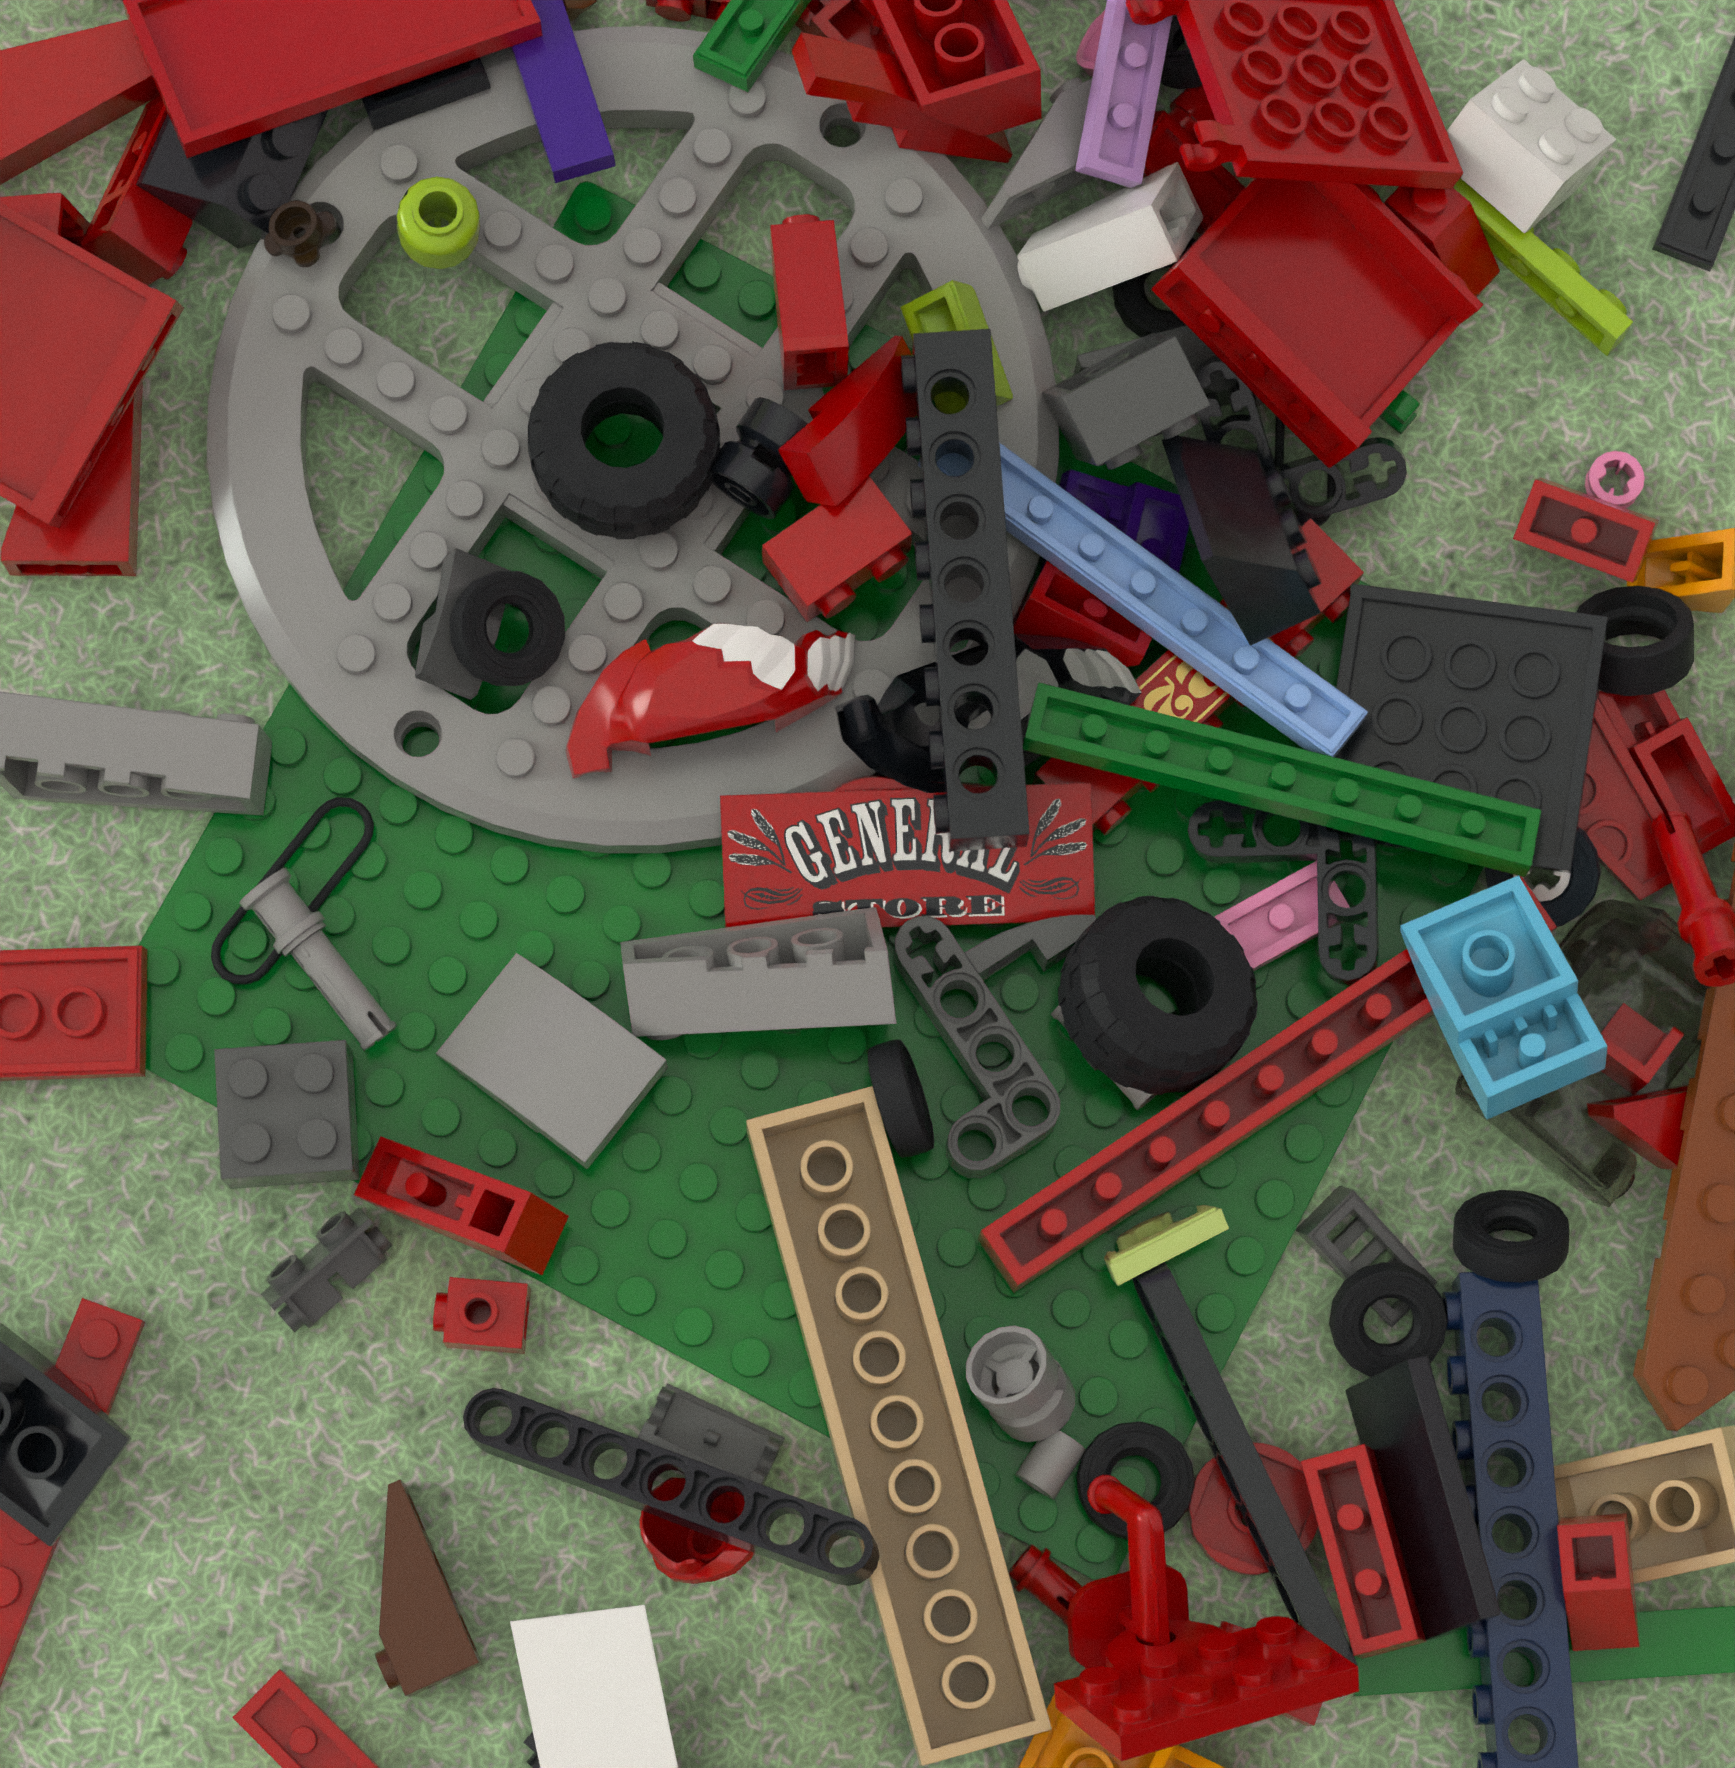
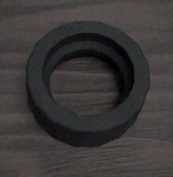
(1649, 613)

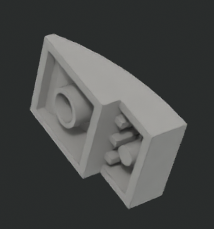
(553, 1059)

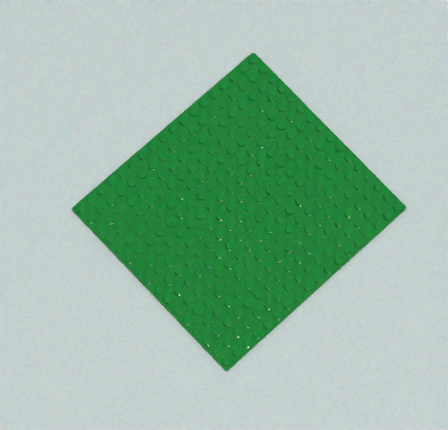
(672, 1211)

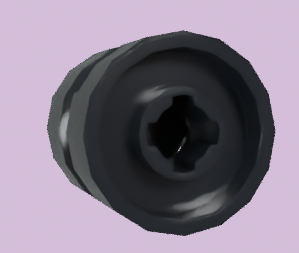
(745, 479)

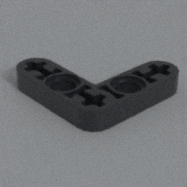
(1366, 486)
(1312, 844)

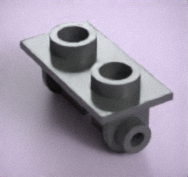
(340, 1249)

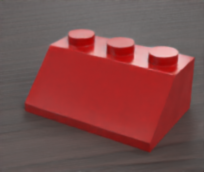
(964, 61)

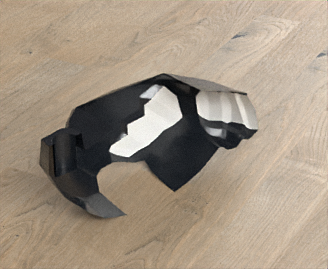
(897, 743)

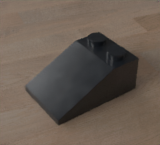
(50, 1441)

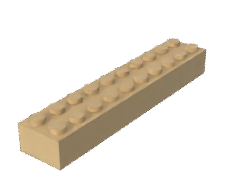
(897, 1426)

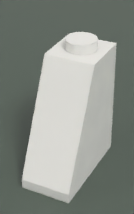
(1111, 240)

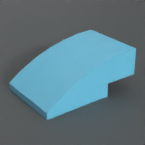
(1504, 997)

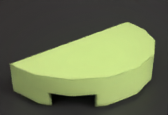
(1160, 1240)

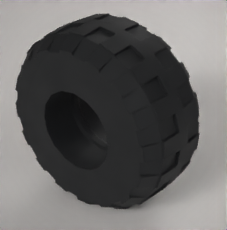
(614, 382)
(1121, 1027)

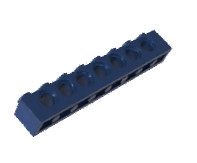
(1529, 1504)

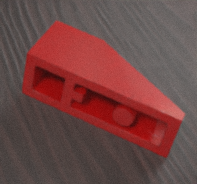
(132, 225)
(462, 1205)

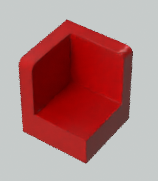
(1635, 1048)

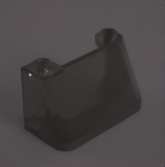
(1619, 957)

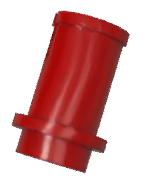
(1044, 1580)

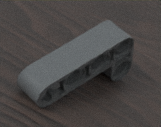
(964, 1037)

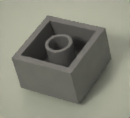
(1127, 400)
(286, 1114)

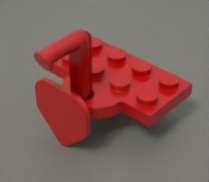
(1172, 1679)

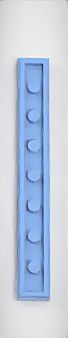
(1169, 608)

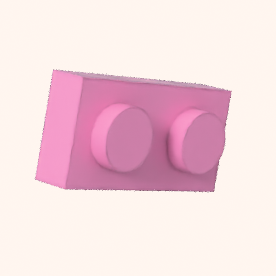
(1279, 917)

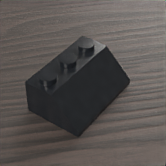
(234, 185)
(1245, 534)

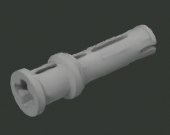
(301, 935)

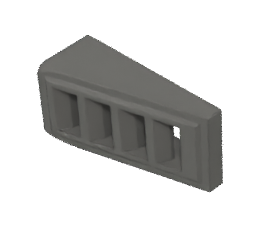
(1333, 1211)

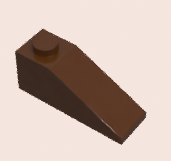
(418, 1612)

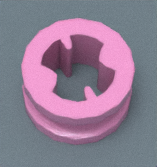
(1621, 461)

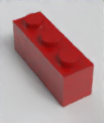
(1363, 1551)

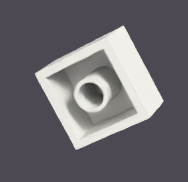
(1526, 144)

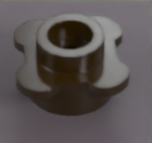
(288, 222)

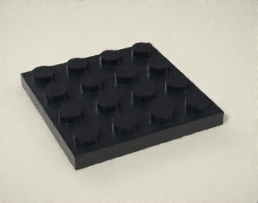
(1476, 701)

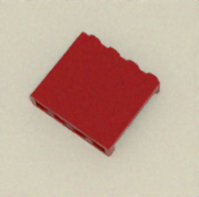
(1317, 304)
(70, 360)

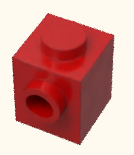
(483, 1315)

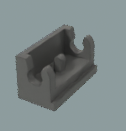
(711, 1435)

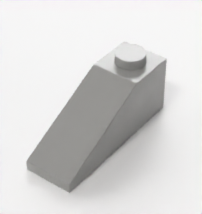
(1048, 159)

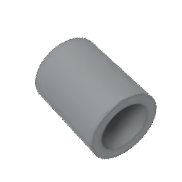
(1050, 1463)

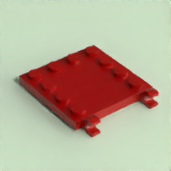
(1310, 92)

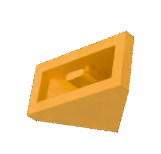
(1693, 568)

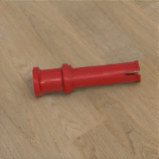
(1704, 918)

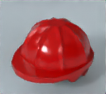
(688, 1554)

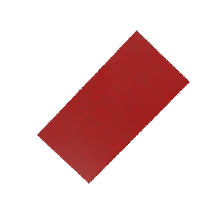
(270, 62)

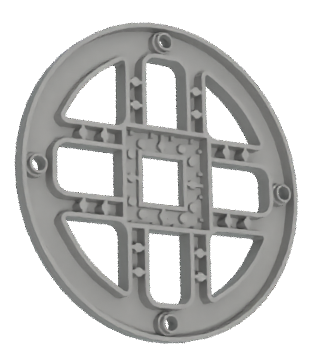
(293, 331)

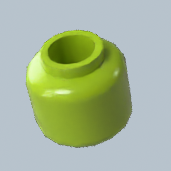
(428, 207)

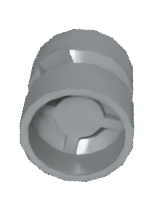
(1020, 1383)

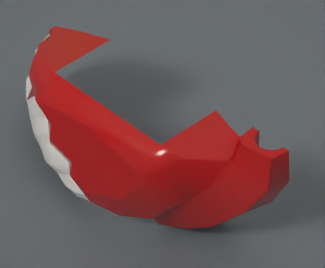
(705, 685)

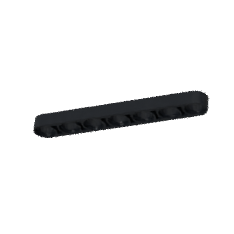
(1238, 1457)
(694, 1503)

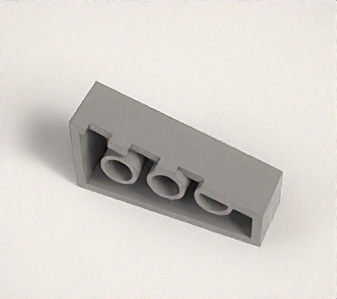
(131, 756)
(761, 977)

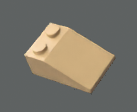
(1674, 1499)

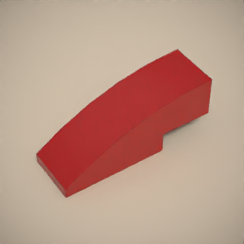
(851, 428)
(1673, 763)

